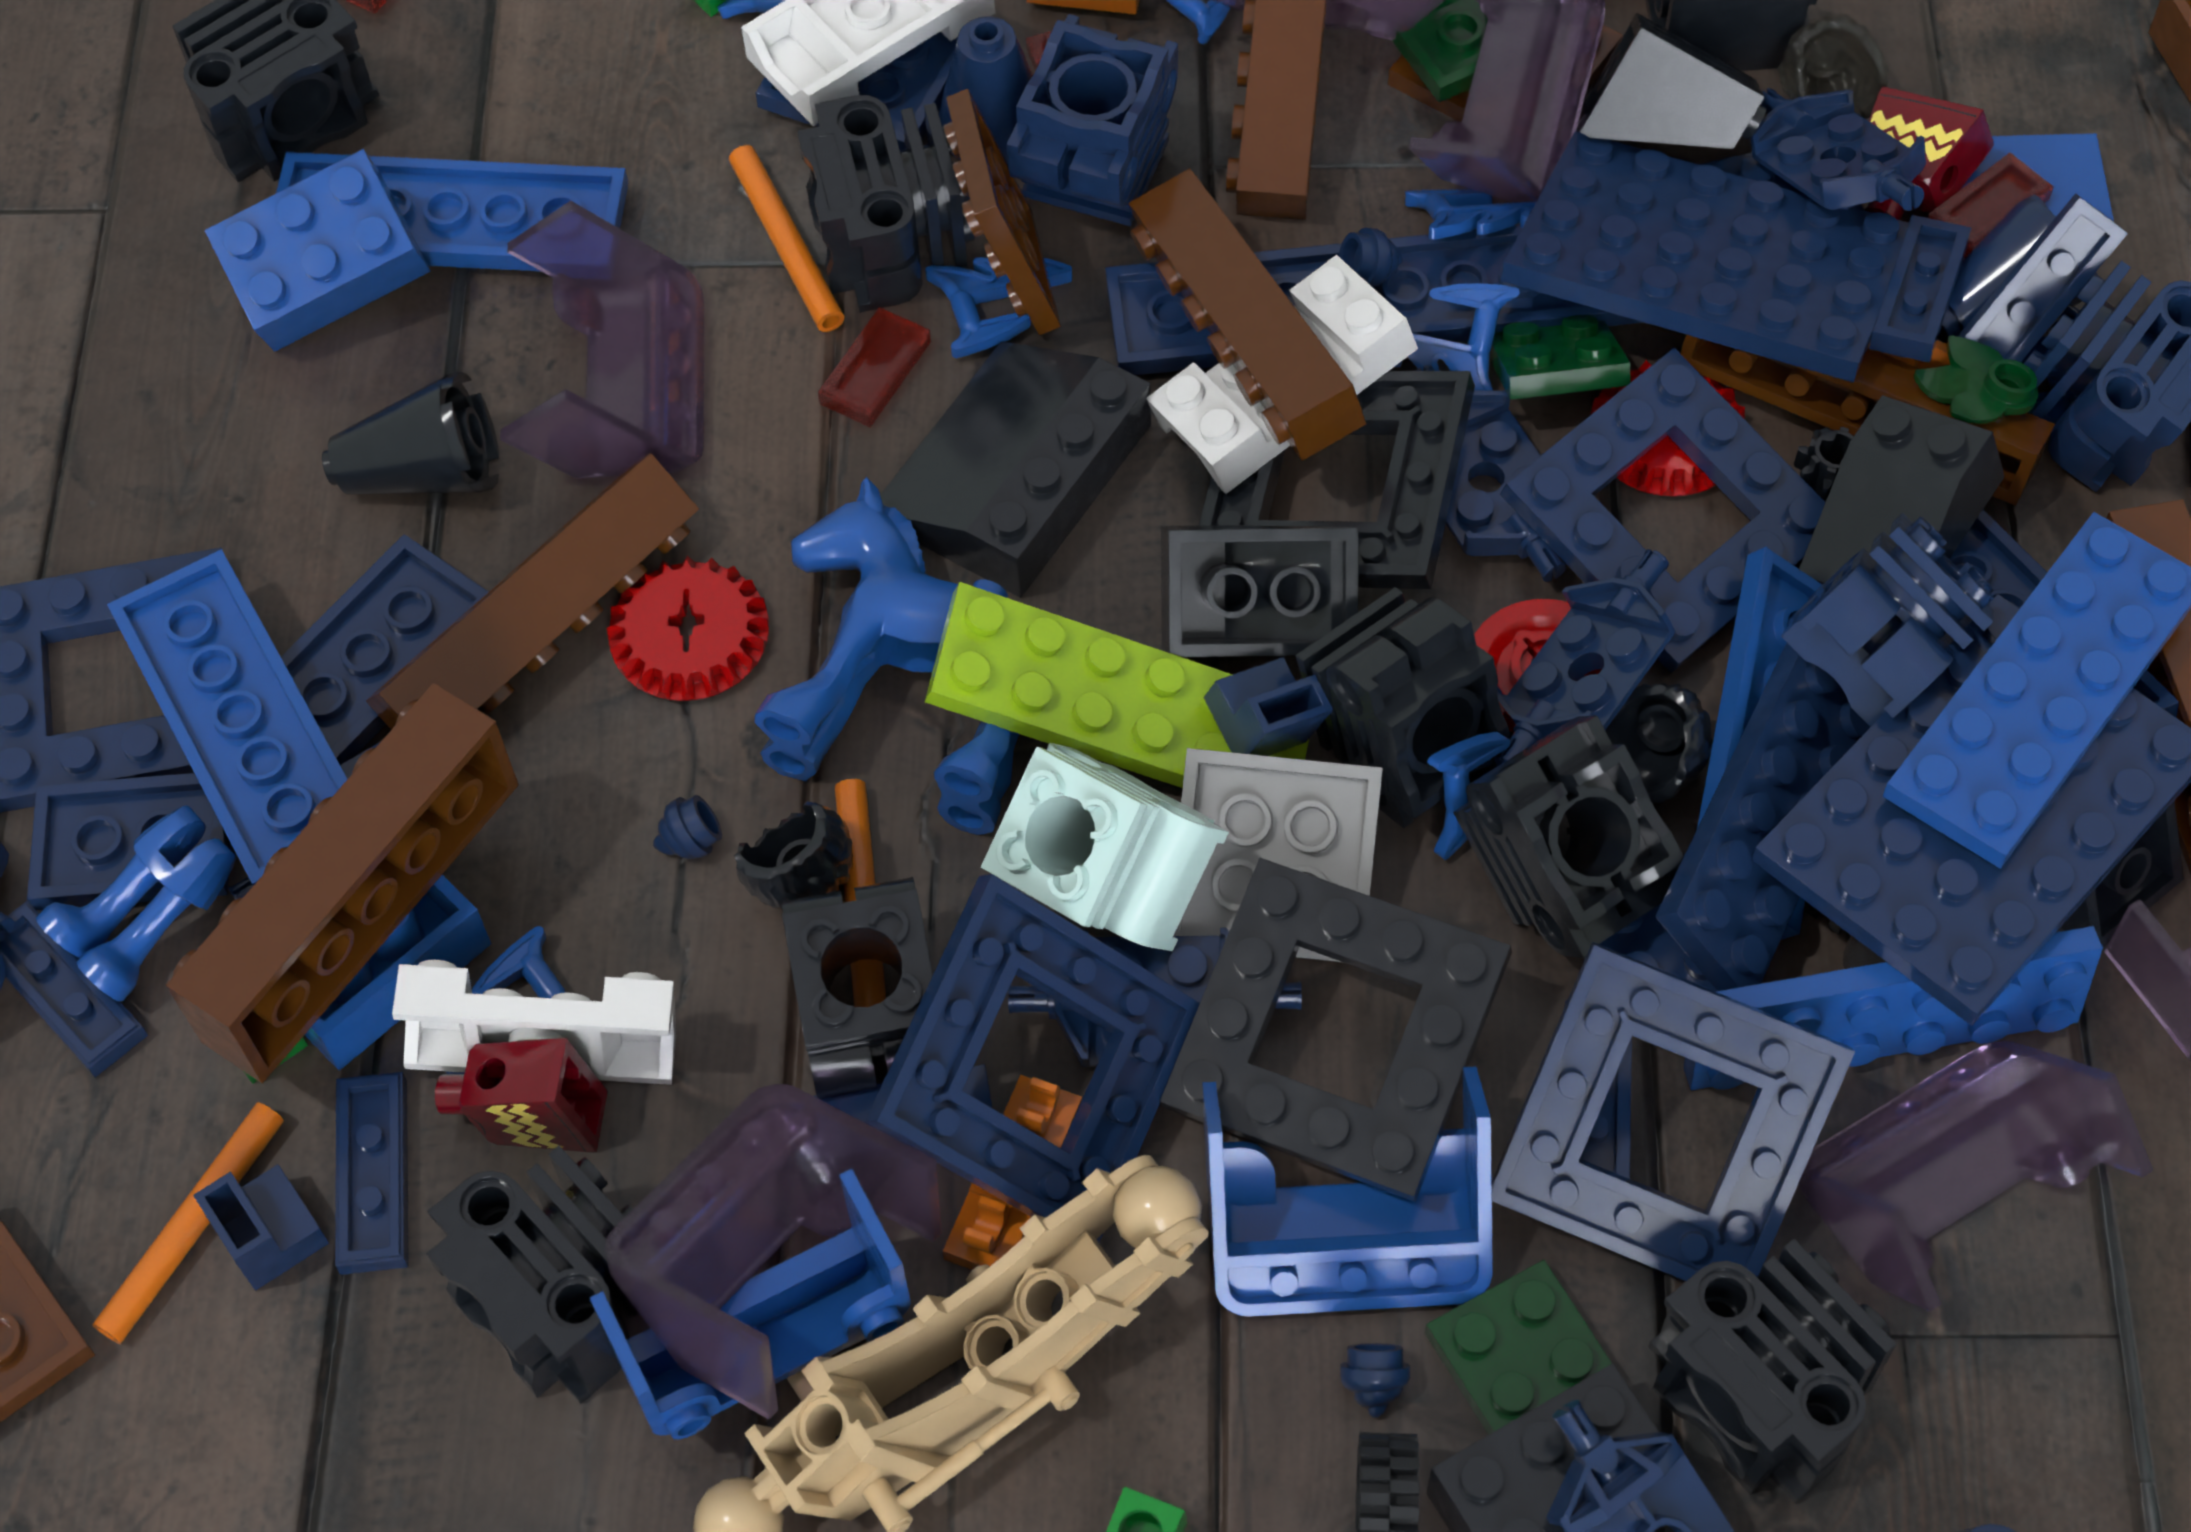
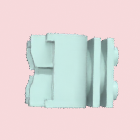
(1102, 846)

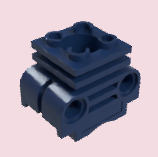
(1093, 121)
(2125, 378)
(1890, 618)

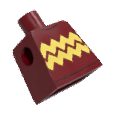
(1954, 143)
(527, 1095)

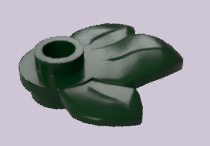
(1979, 383)

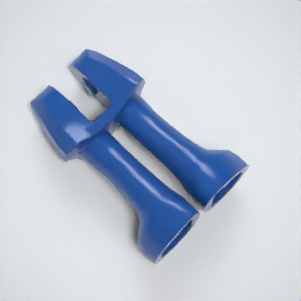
(194, 881)

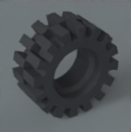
(1387, 1482)

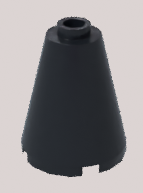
(418, 445)

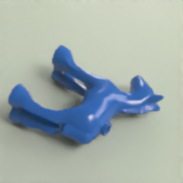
(891, 620)

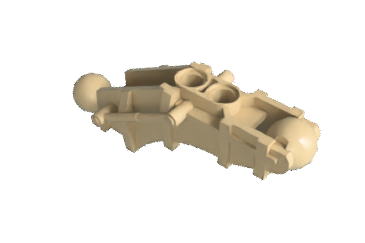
(1012, 1299)

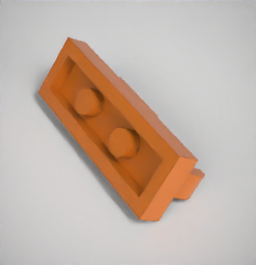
(986, 1223)

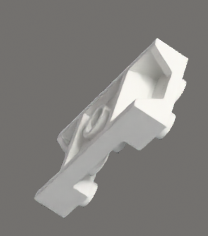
(827, 46)
(1227, 433)
(619, 1038)

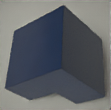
(1267, 708)
(261, 1224)

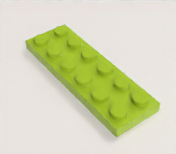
(1075, 686)

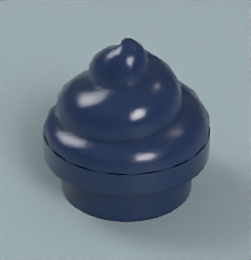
(1370, 255)
(687, 828)
(1375, 1375)

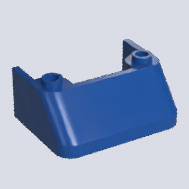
(1351, 1240)
(804, 1305)

